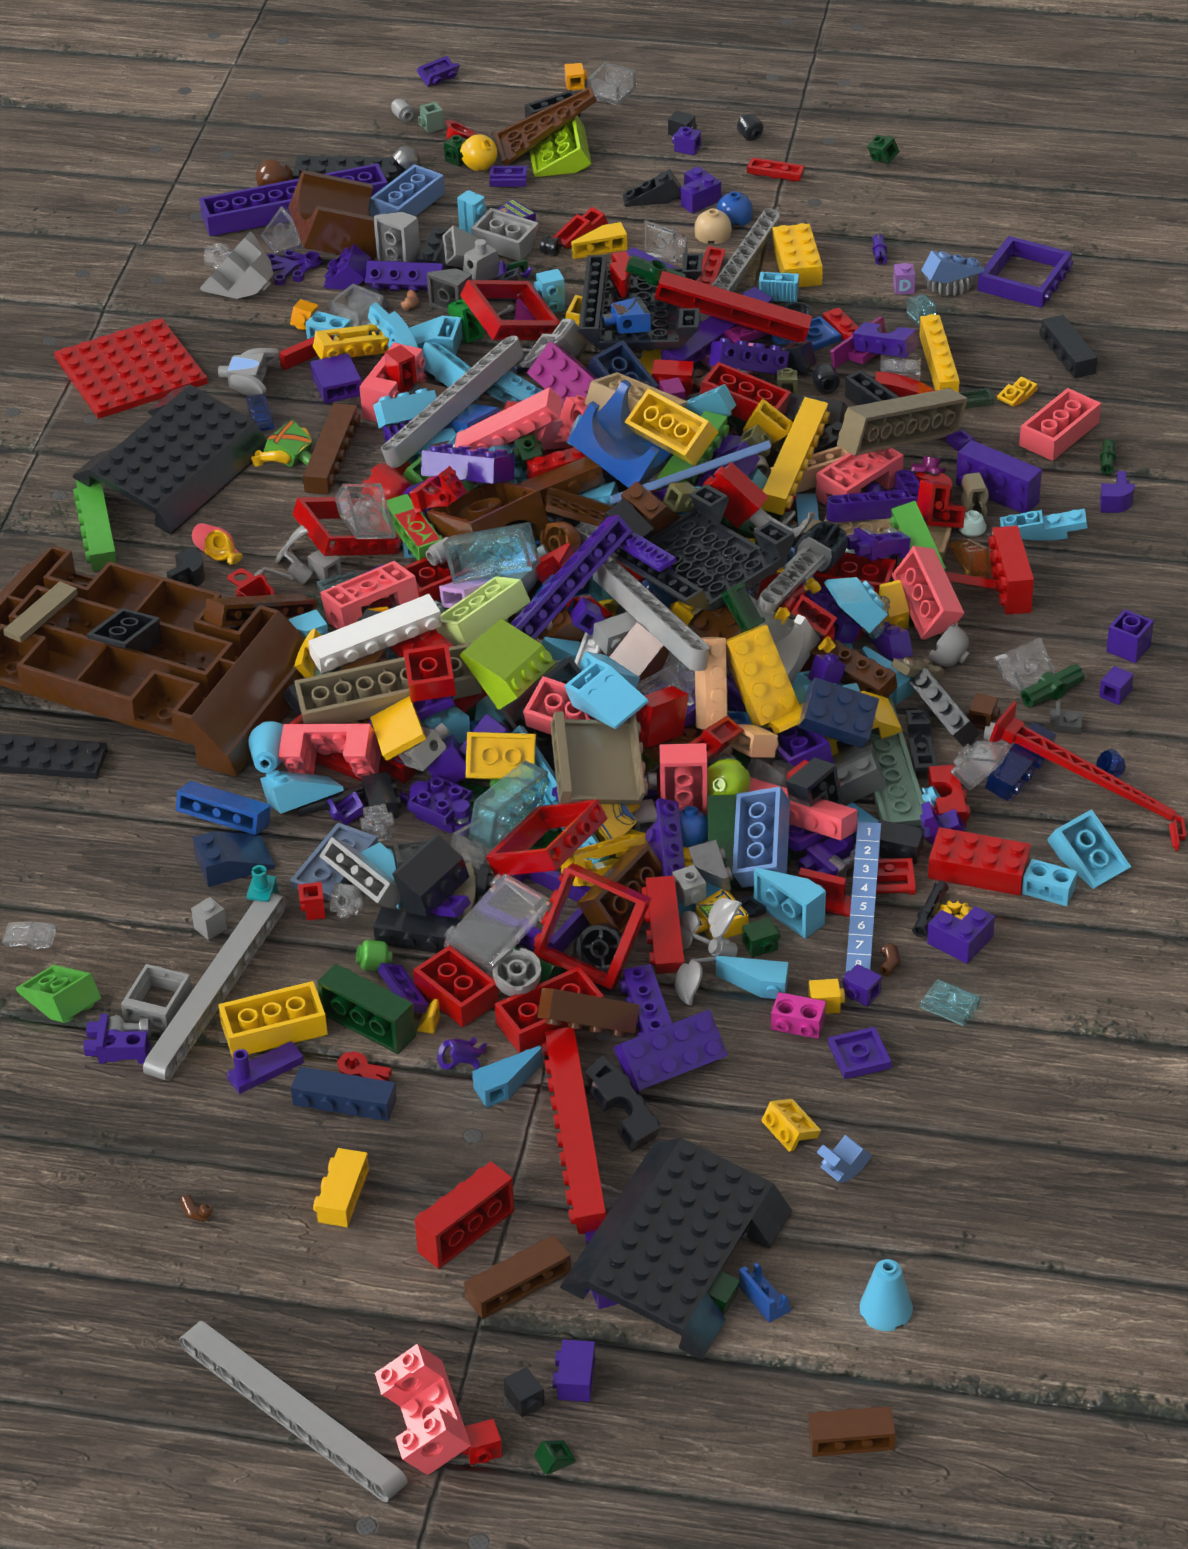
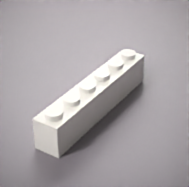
(375, 633)

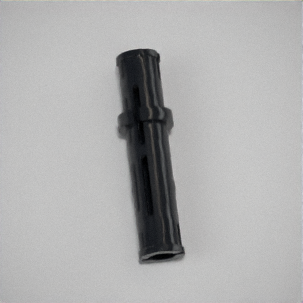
(323, 804)
(930, 908)

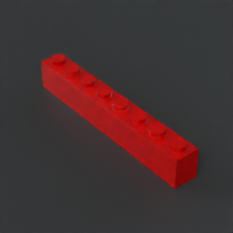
(733, 307)

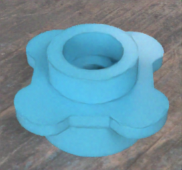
(930, 794)

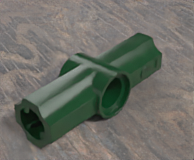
(648, 270)
(1052, 685)

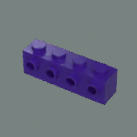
(399, 275)
(748, 358)
(845, 626)
(643, 989)

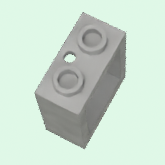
(133, 1007)

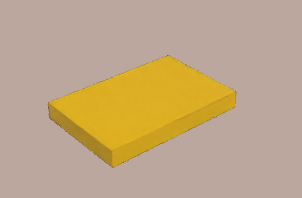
(398, 728)
(497, 753)

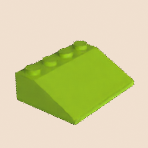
(562, 151)
(506, 662)

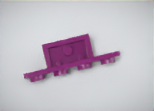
(846, 350)

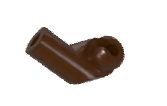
(194, 1212)

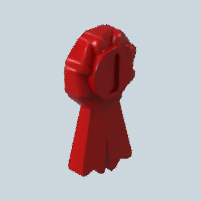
(356, 1064)

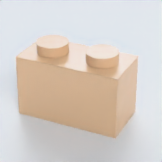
(756, 741)

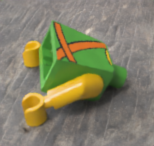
(286, 446)

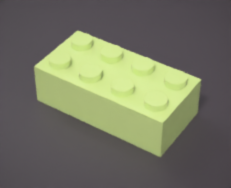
(482, 609)

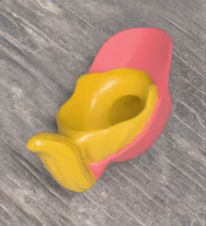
(216, 543)

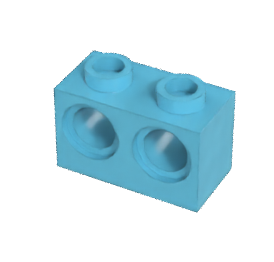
(325, 321)
(1049, 882)

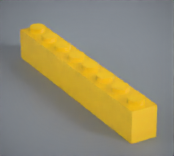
(795, 455)

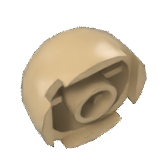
(713, 226)

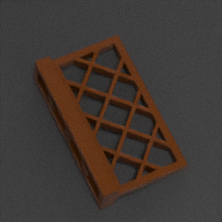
(575, 506)

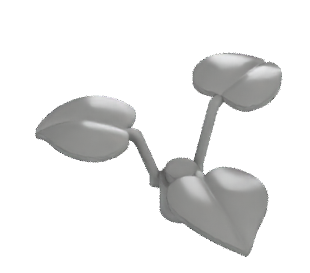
(761, 518)
(297, 568)
(720, 918)

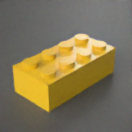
(797, 253)
(671, 427)
(760, 675)
(273, 1019)

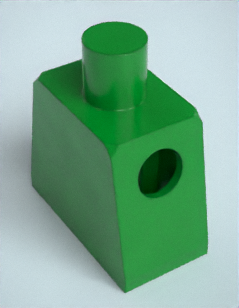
(471, 326)

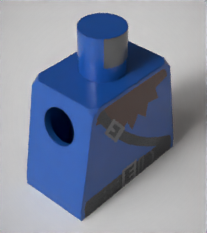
(628, 316)

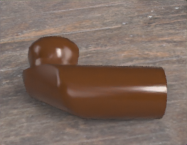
(892, 956)

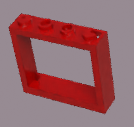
(475, 297)
(310, 509)
(513, 852)
(551, 918)

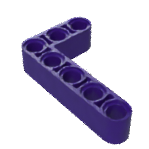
(873, 504)

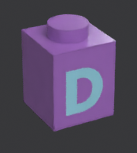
(904, 278)

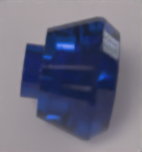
(1111, 762)

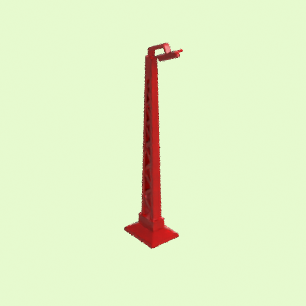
(1013, 730)

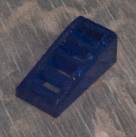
(259, 411)

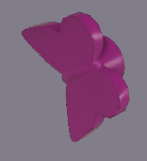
(929, 464)

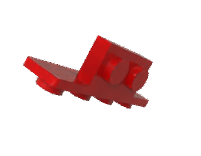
(835, 887)

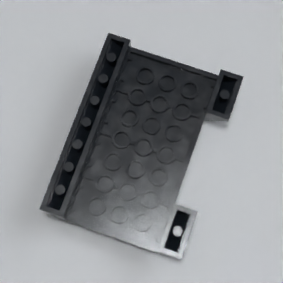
(669, 323)
(178, 456)
(710, 554)
(675, 1236)

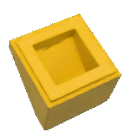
(430, 1019)

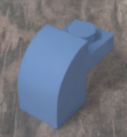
(845, 1160)

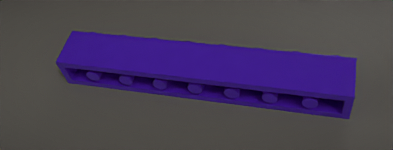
(709, 330)

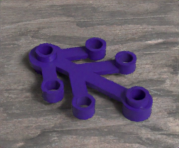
(287, 265)

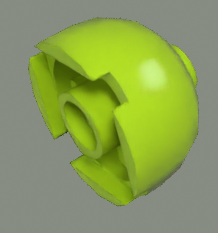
(727, 778)

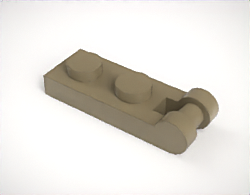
(912, 668)

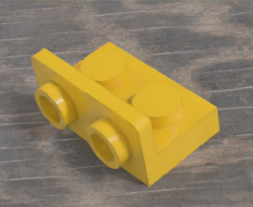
(789, 1123)

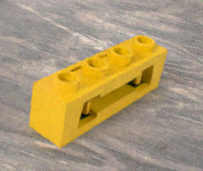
(351, 340)
(616, 845)

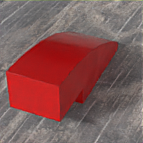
(580, 226)
(618, 275)
(901, 385)
(718, 736)

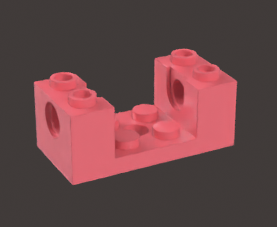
(378, 386)
(556, 434)
(854, 472)
(344, 601)
(355, 741)
(420, 1386)

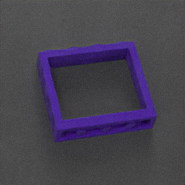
(992, 284)
(571, 927)

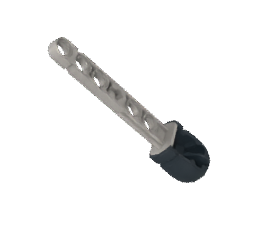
(814, 551)

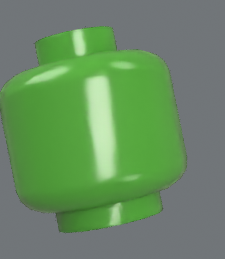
(372, 954)

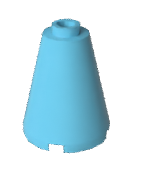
(265, 746)
(886, 1297)

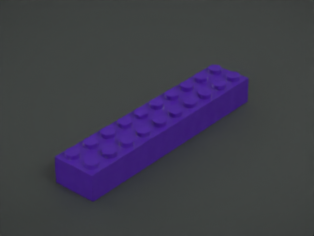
(259, 204)

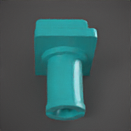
(262, 885)

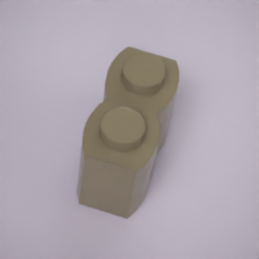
(974, 494)

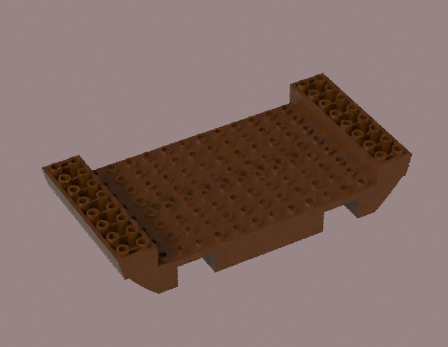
(192, 686)

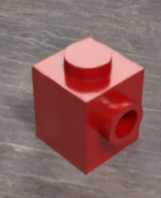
(484, 1442)

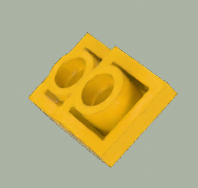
(1018, 393)

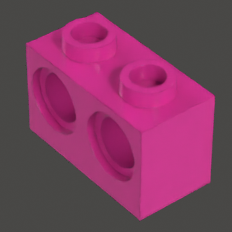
(798, 1015)

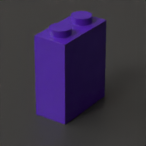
(336, 378)

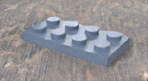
(318, 870)

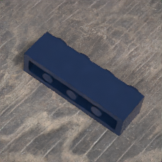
(343, 1093)

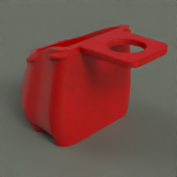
(251, 585)

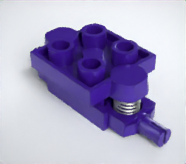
(439, 803)

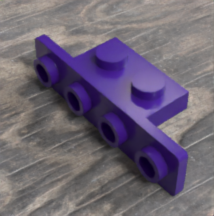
(647, 552)
(666, 836)

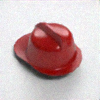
(457, 128)

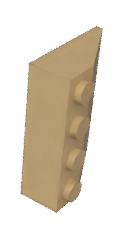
(604, 387)

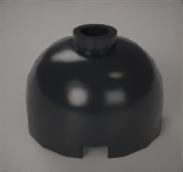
(598, 945)

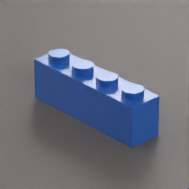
(223, 807)

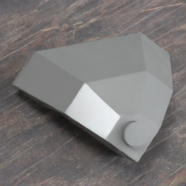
(242, 272)
(565, 335)

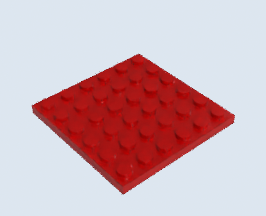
(129, 367)

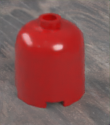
(392, 481)

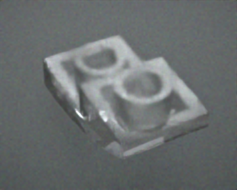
(33, 934)

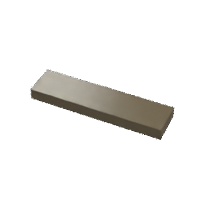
(40, 612)

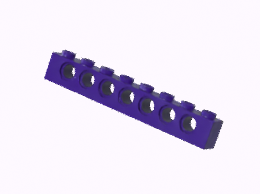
(572, 576)

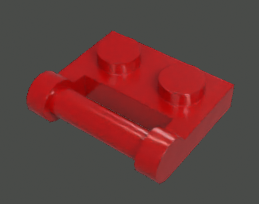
(896, 871)

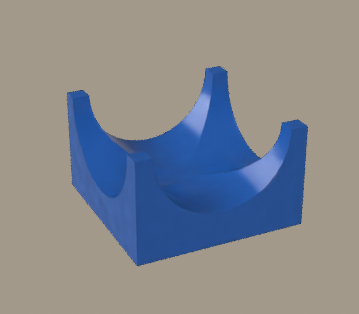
(613, 445)

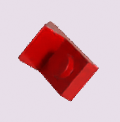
(553, 562)

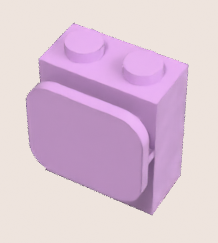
(454, 593)

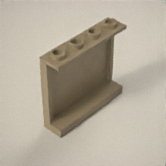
(598, 761)

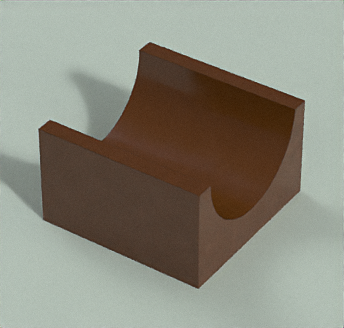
(333, 213)
(490, 508)

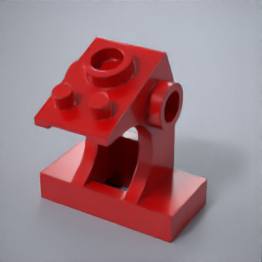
(437, 496)

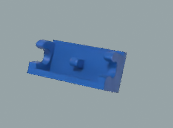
(763, 1294)

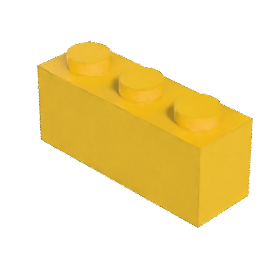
(341, 1187)

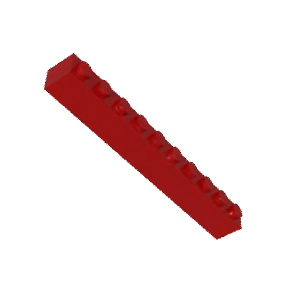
(576, 1130)

